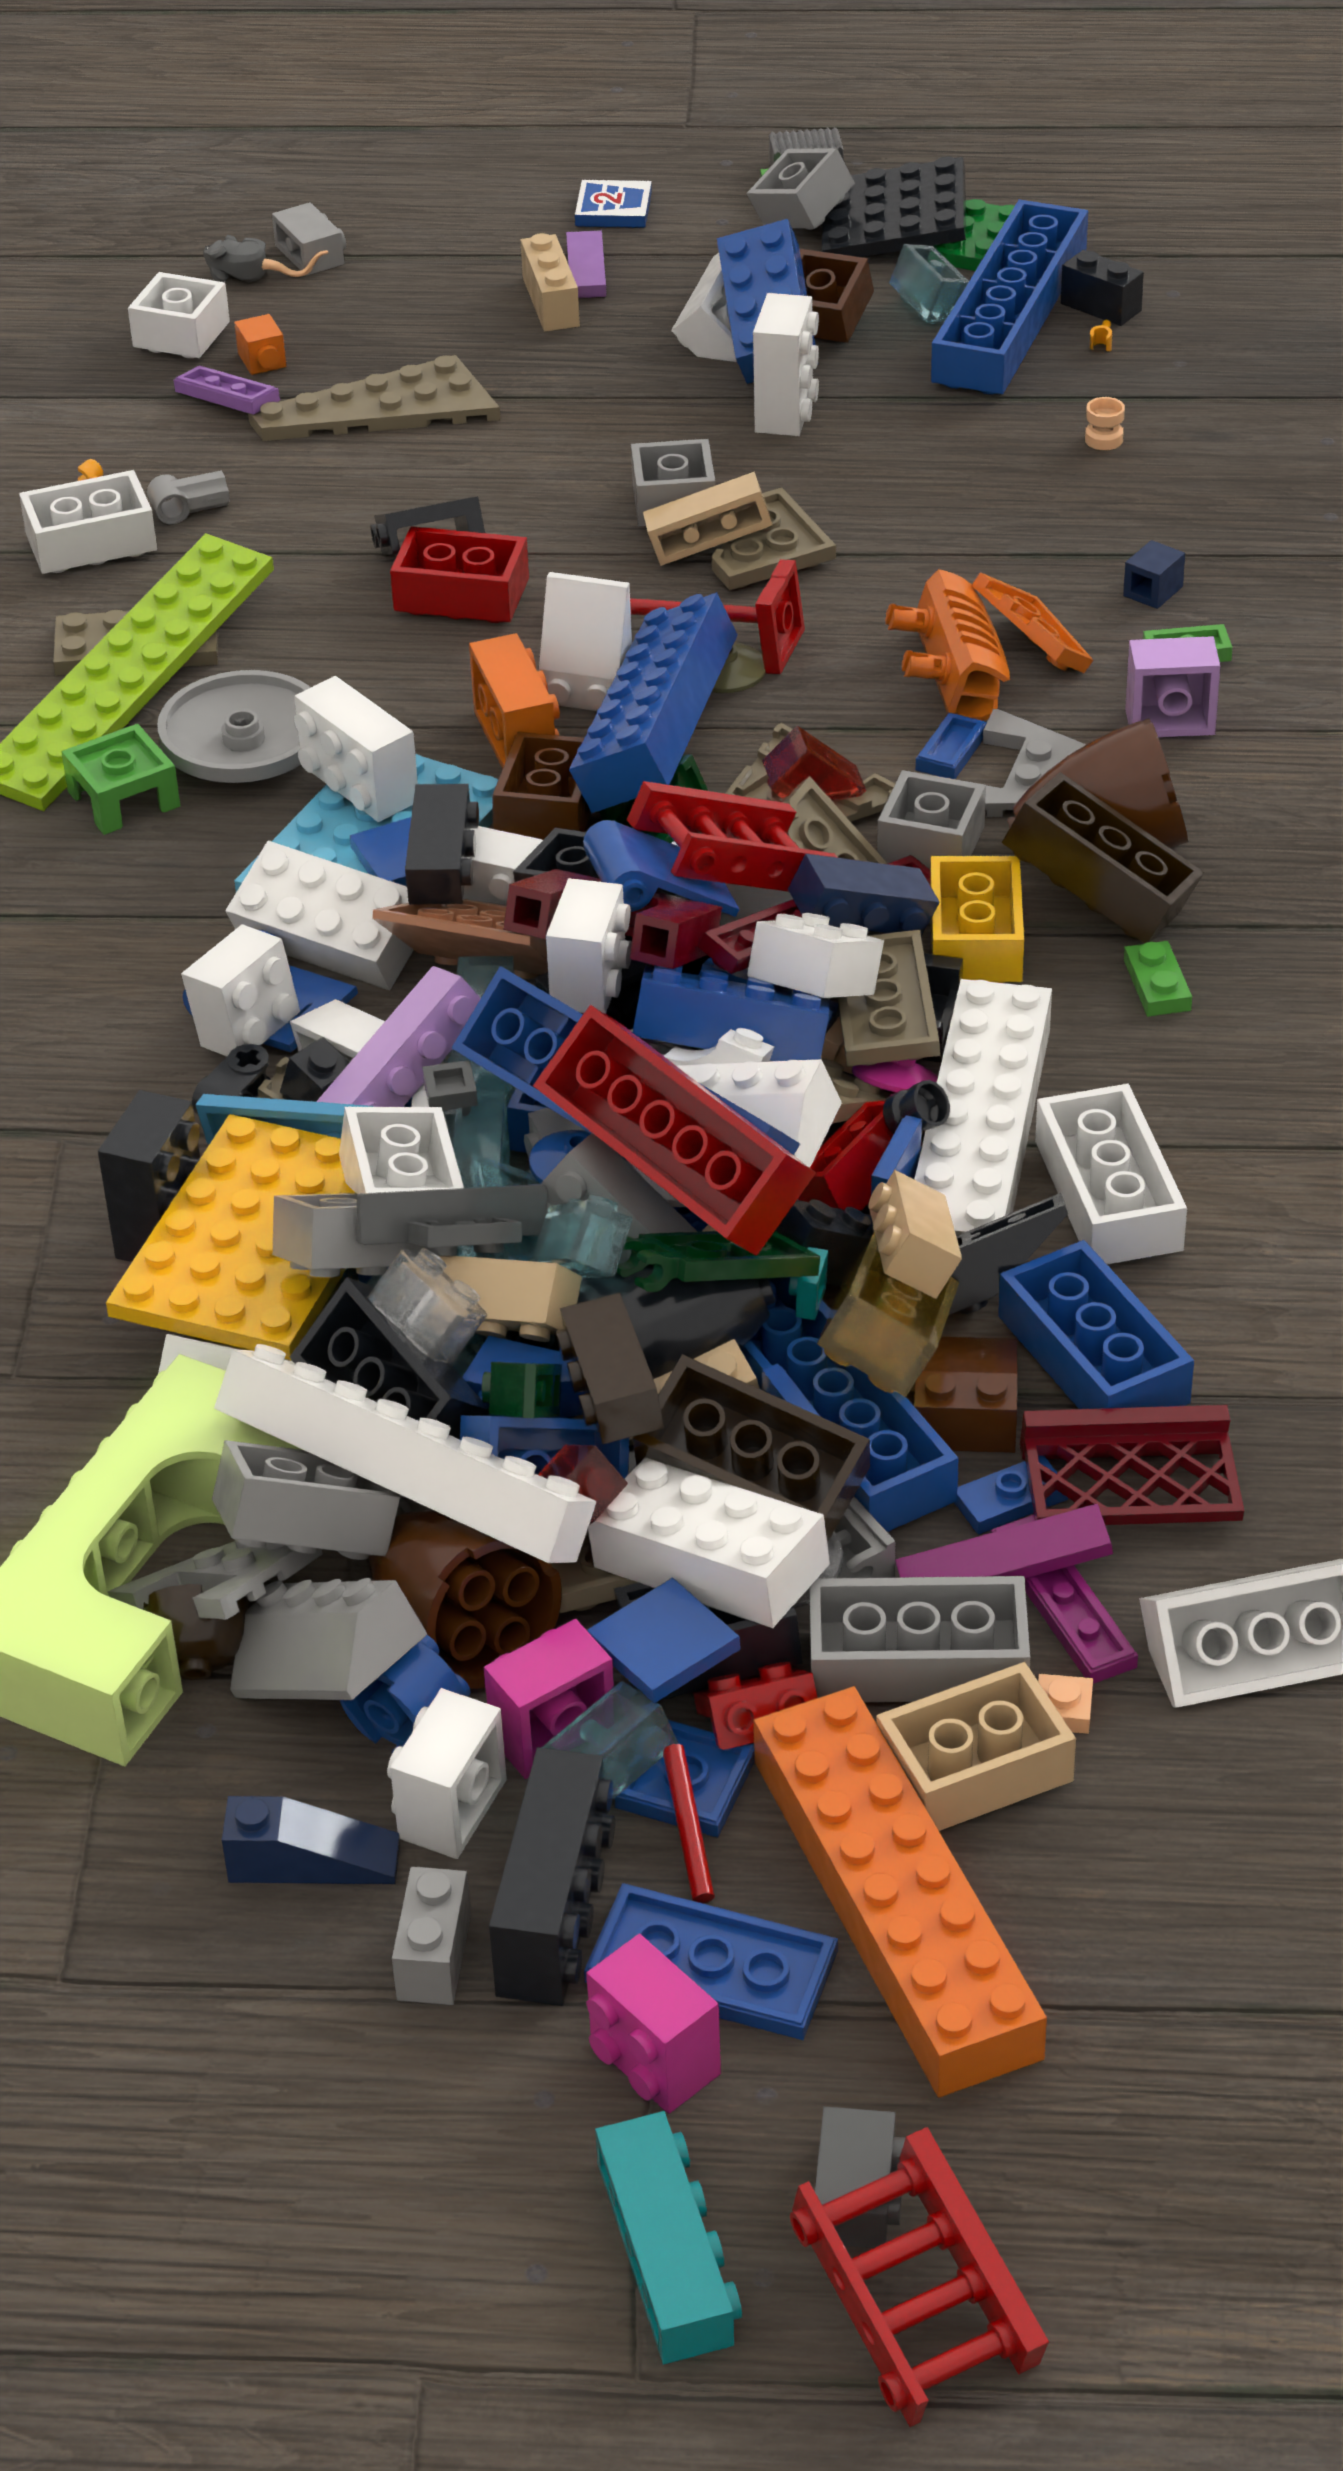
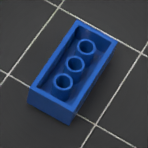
(751, 266)
(705, 1007)
(1093, 1332)

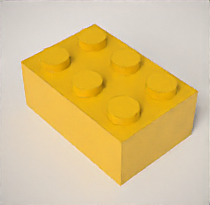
(979, 915)

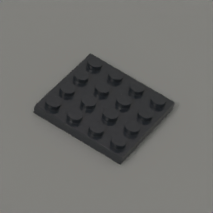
(899, 208)

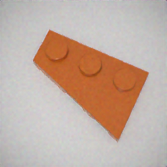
(1035, 621)

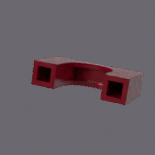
(662, 931)

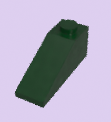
(523, 1389)

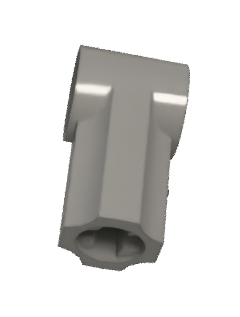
(188, 495)

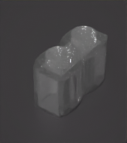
(428, 1305)

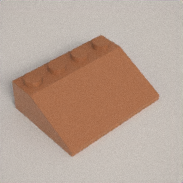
(463, 931)

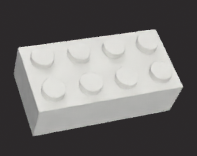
(323, 913)
(1111, 1174)
(713, 1539)

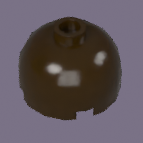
(199, 1642)

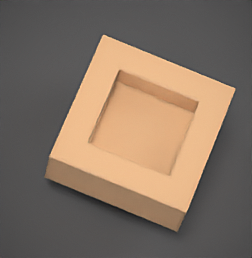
(1071, 1698)

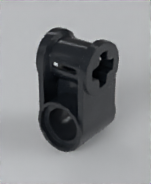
(236, 1075)

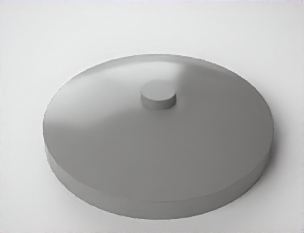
(233, 726)

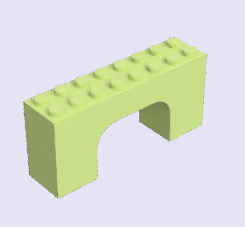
(69, 1651)

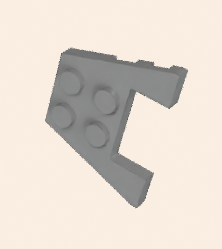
(1038, 753)
(225, 1576)

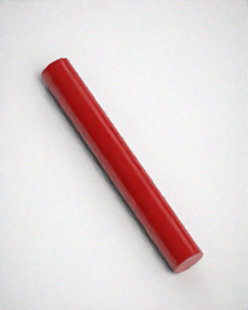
(688, 1824)

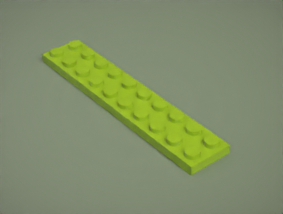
(129, 665)

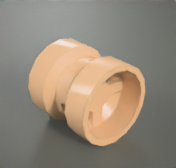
(1104, 427)

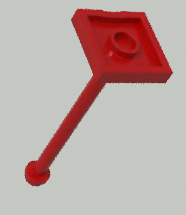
(775, 611)

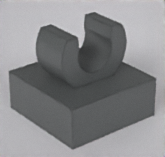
(450, 1086)

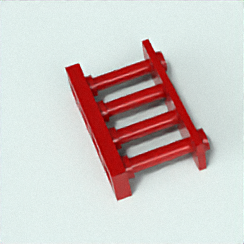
(723, 835)
(950, 2225)

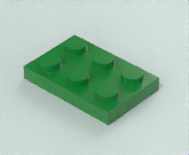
(982, 227)

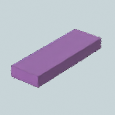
(587, 262)
(225, 389)

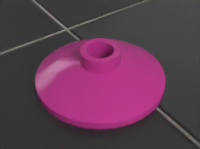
(894, 1074)

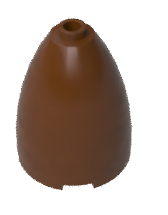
(1128, 775)
(469, 1590)

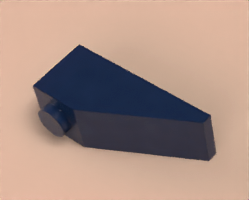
(299, 1843)

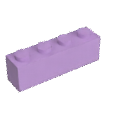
(412, 1037)

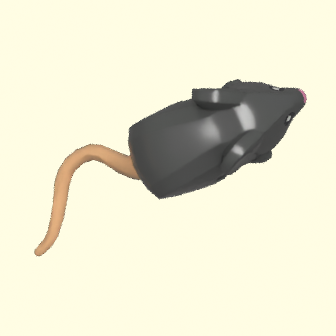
(246, 260)

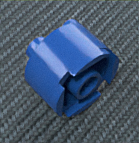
(397, 1695)

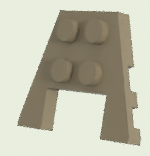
(753, 784)

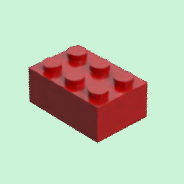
(460, 574)

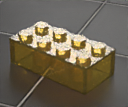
(884, 1324)

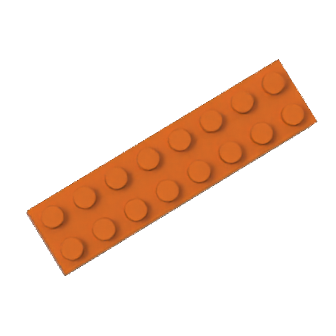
(899, 1892)

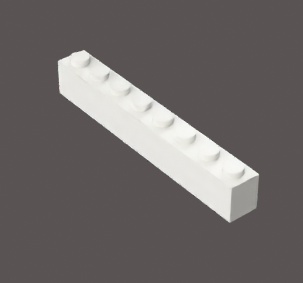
(407, 1454)

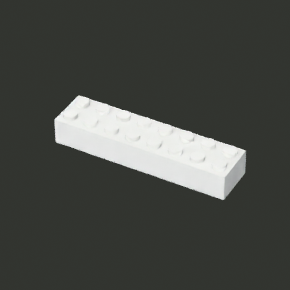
(992, 1088)

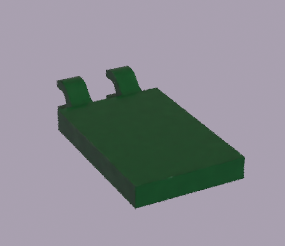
(711, 1258)

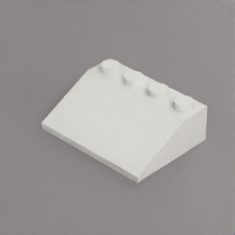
(786, 1094)

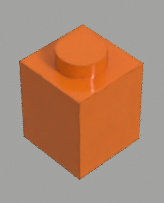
(260, 344)

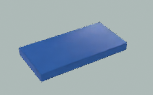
(749, 1965)

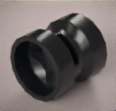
(922, 1100)

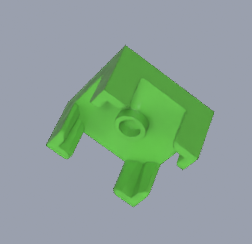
(116, 769)

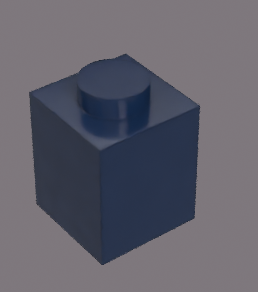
(1154, 574)

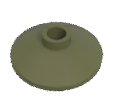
(741, 670)

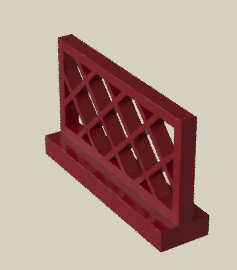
(1127, 1436)

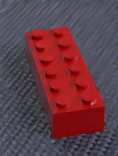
(674, 1130)

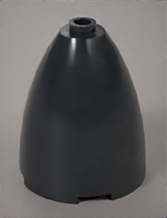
(686, 1315)

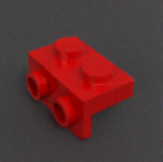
(737, 1703)

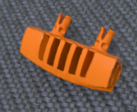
(957, 643)

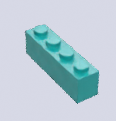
(666, 2238)

